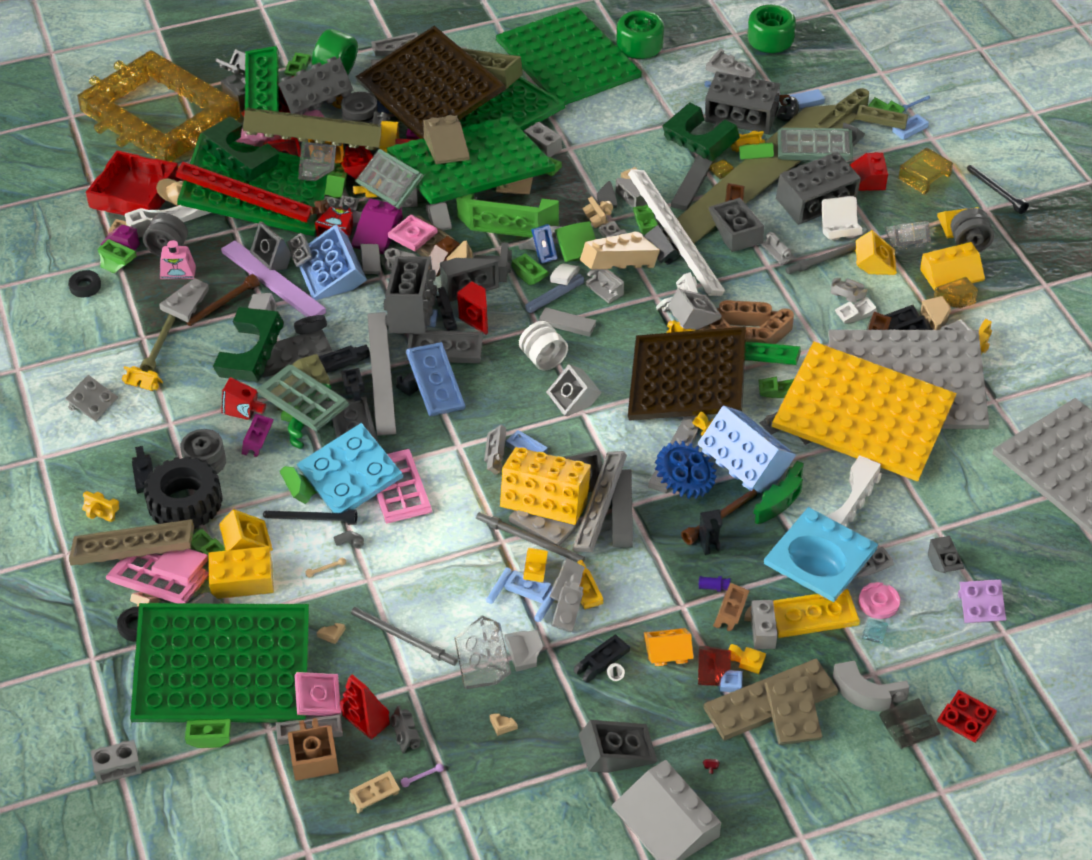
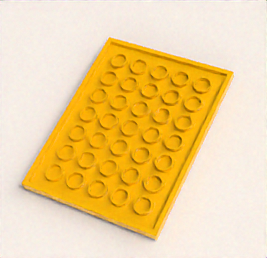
(864, 410)

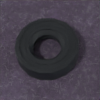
(85, 291)
(310, 324)
(123, 621)

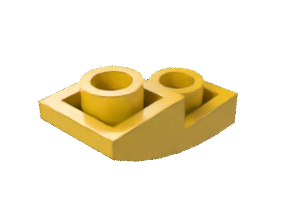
(984, 335)

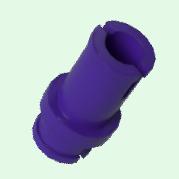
(714, 583)

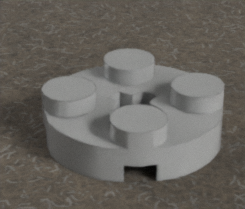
(851, 289)

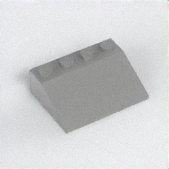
(667, 814)

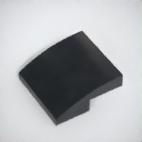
(908, 319)

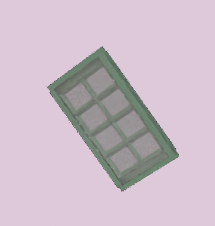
(814, 143)
(389, 178)
(303, 397)

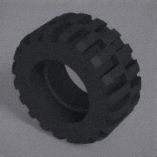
(182, 475)

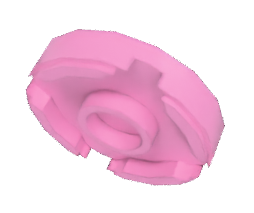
(879, 600)

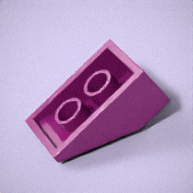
(375, 223)

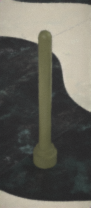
(150, 363)

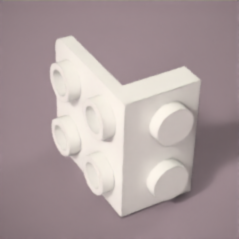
(840, 218)
(687, 283)

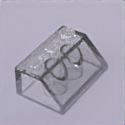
(482, 654)

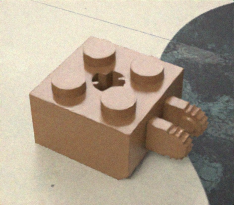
(312, 751)

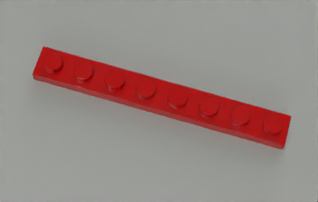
(244, 191)

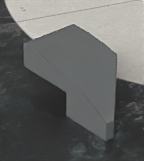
(607, 193)

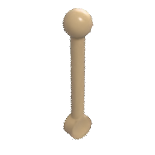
(310, 573)

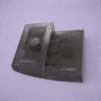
(909, 723)

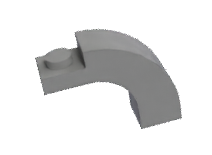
(864, 693)

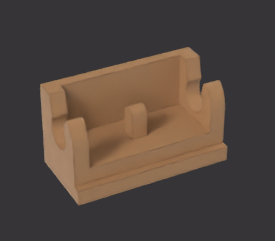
(731, 606)

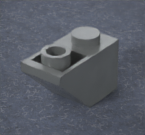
(944, 555)

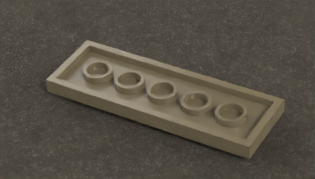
(131, 542)
(750, 705)

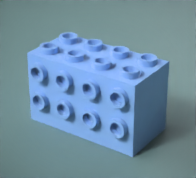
(746, 449)

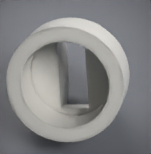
(620, 672)

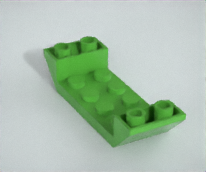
(506, 218)

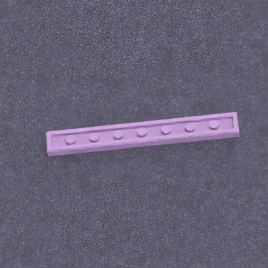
(273, 280)

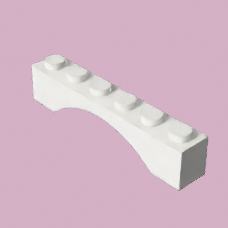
(141, 217)
(863, 476)

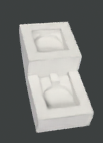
(564, 273)
(854, 312)

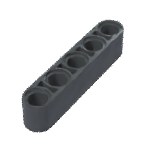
(622, 511)

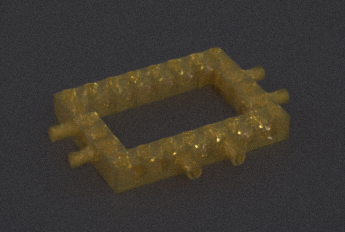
(100, 98)

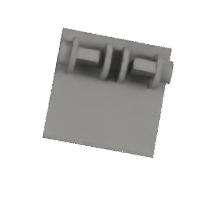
(91, 398)

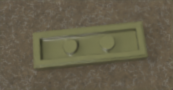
(882, 117)

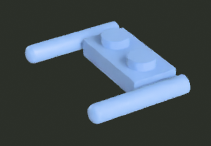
(534, 590)

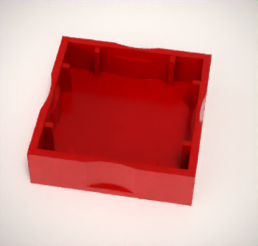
(130, 183)

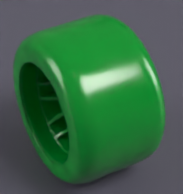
(771, 28)
(640, 34)
(338, 44)

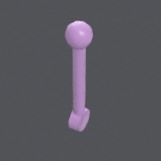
(405, 782)

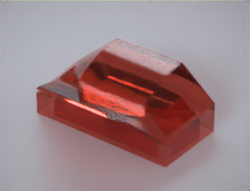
(713, 665)

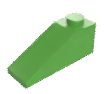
(336, 182)

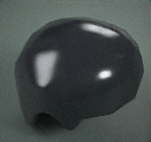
(790, 110)

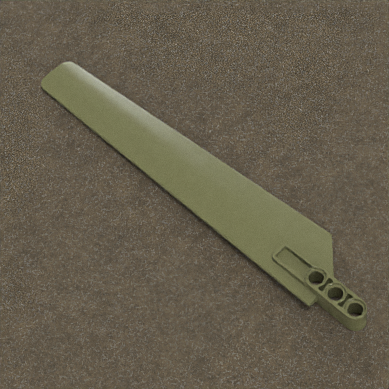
(760, 173)

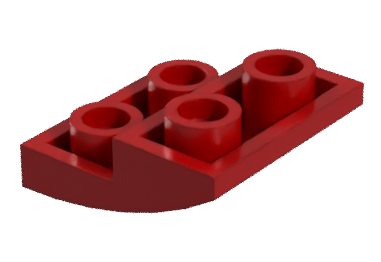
(967, 716)

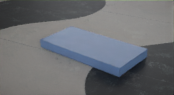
(435, 379)

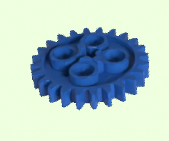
(685, 469)

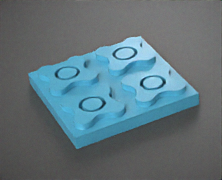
(350, 470)

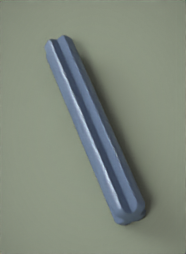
(553, 294)

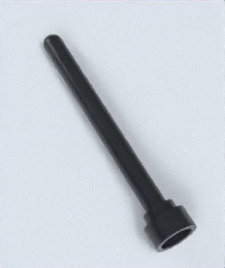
(1019, 205)
(349, 517)

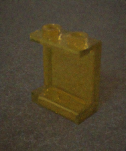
(924, 169)

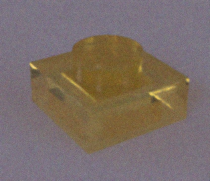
(721, 168)

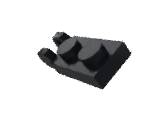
(602, 657)

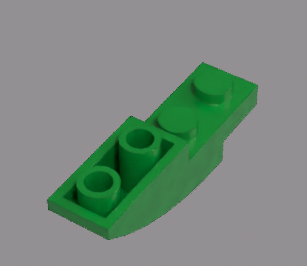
(780, 496)

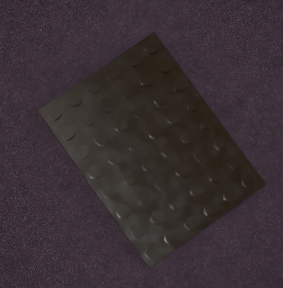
(430, 81)

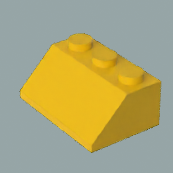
(952, 264)

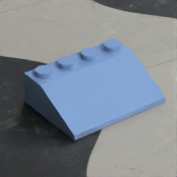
(332, 265)

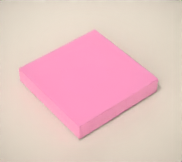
(412, 232)
(180, 564)
(317, 694)

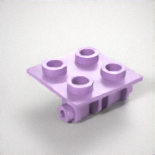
(982, 601)

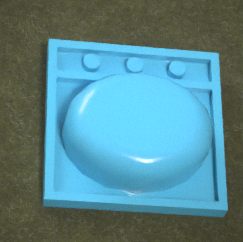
(820, 554)

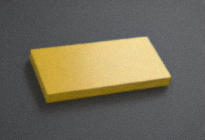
(814, 614)

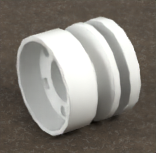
(543, 345)

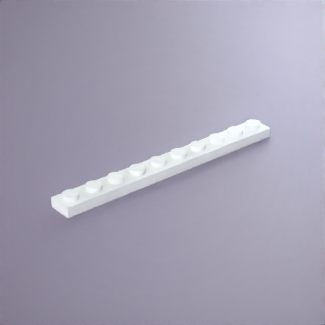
(676, 233)

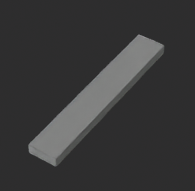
(599, 501)

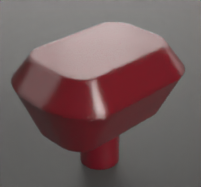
(711, 764)

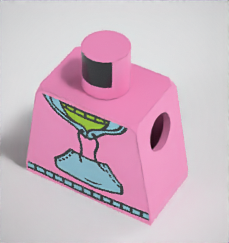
(176, 262)

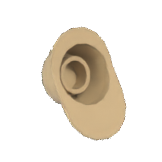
(169, 190)

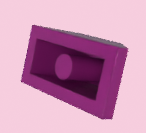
(125, 236)

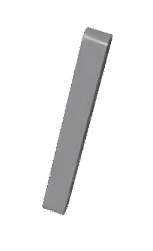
(381, 374)

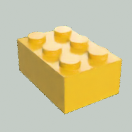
(241, 572)

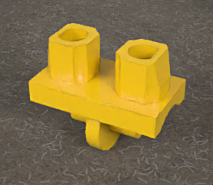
(97, 505)

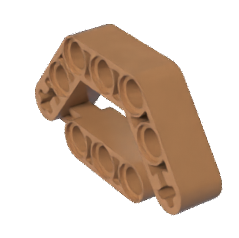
(772, 324)

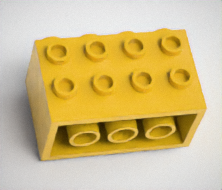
(545, 485)

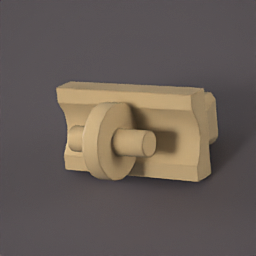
(600, 210)

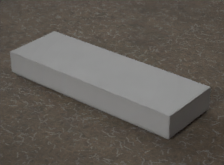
(568, 322)
(283, 728)

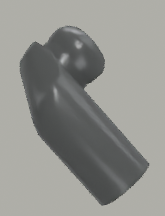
(351, 537)

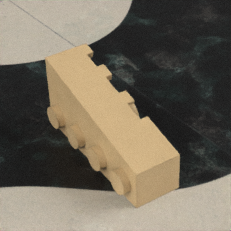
(620, 252)

